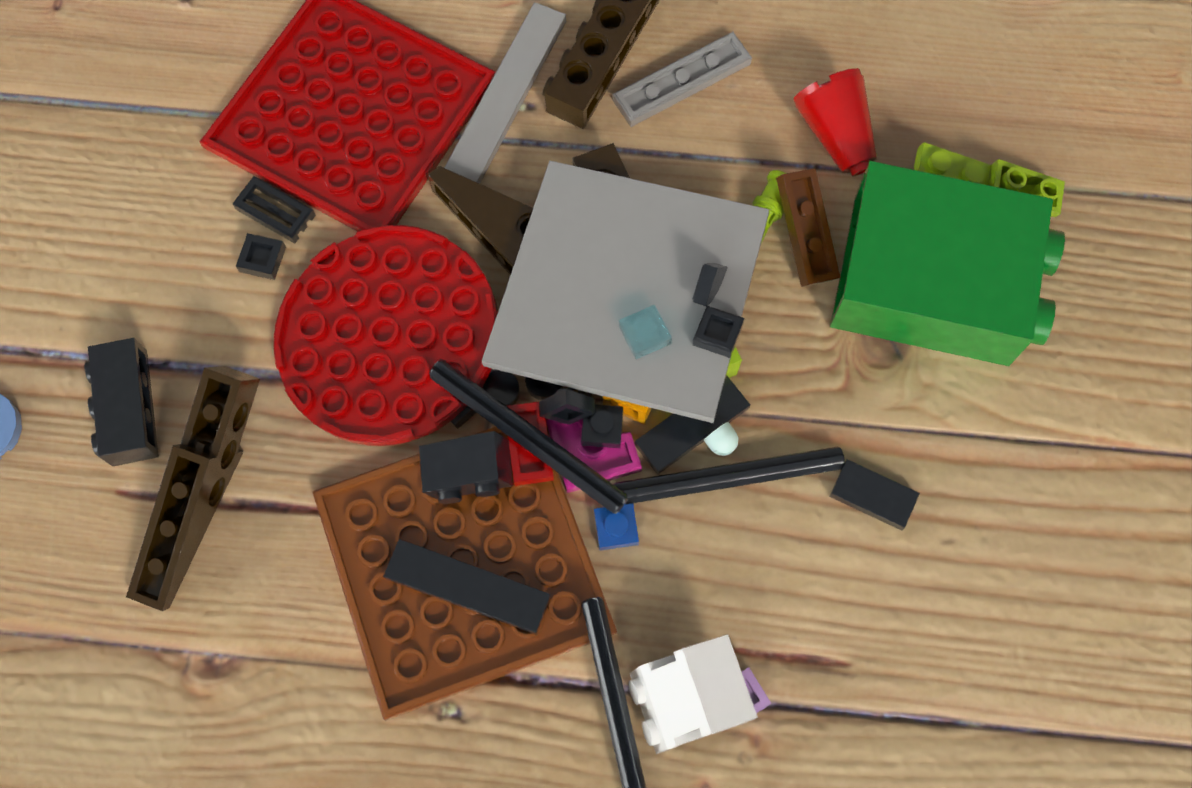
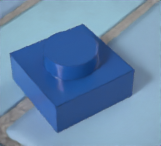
(616, 529)

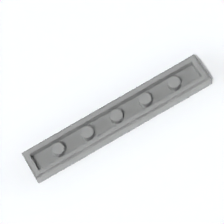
(506, 93)

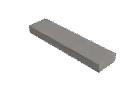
(681, 79)

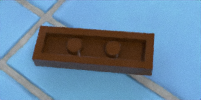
(808, 227)

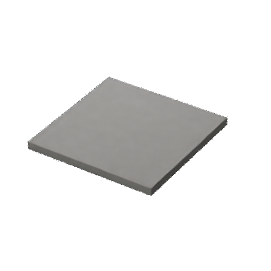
(604, 252)

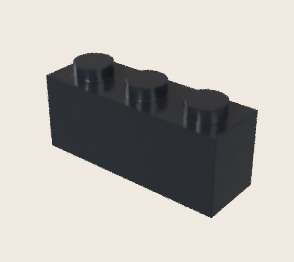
(121, 402)

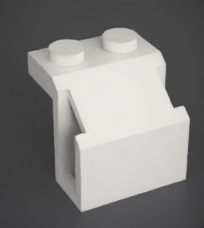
(691, 694)

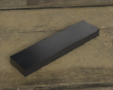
(467, 586)

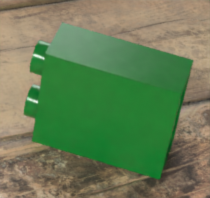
(947, 265)

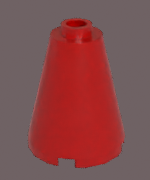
(840, 119)

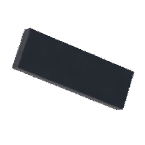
(682, 434)

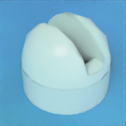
(722, 440)

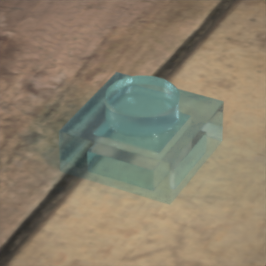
(645, 331)

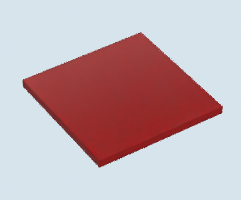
(349, 112)

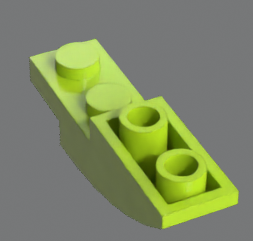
(999, 174)

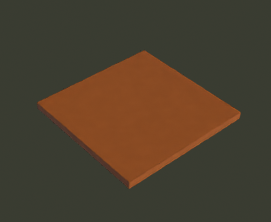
(428, 647)

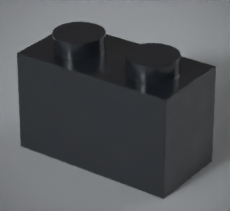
(466, 467)

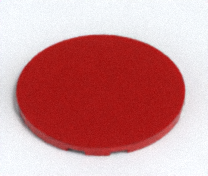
(372, 325)

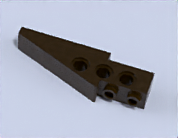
(489, 215)
(193, 484)

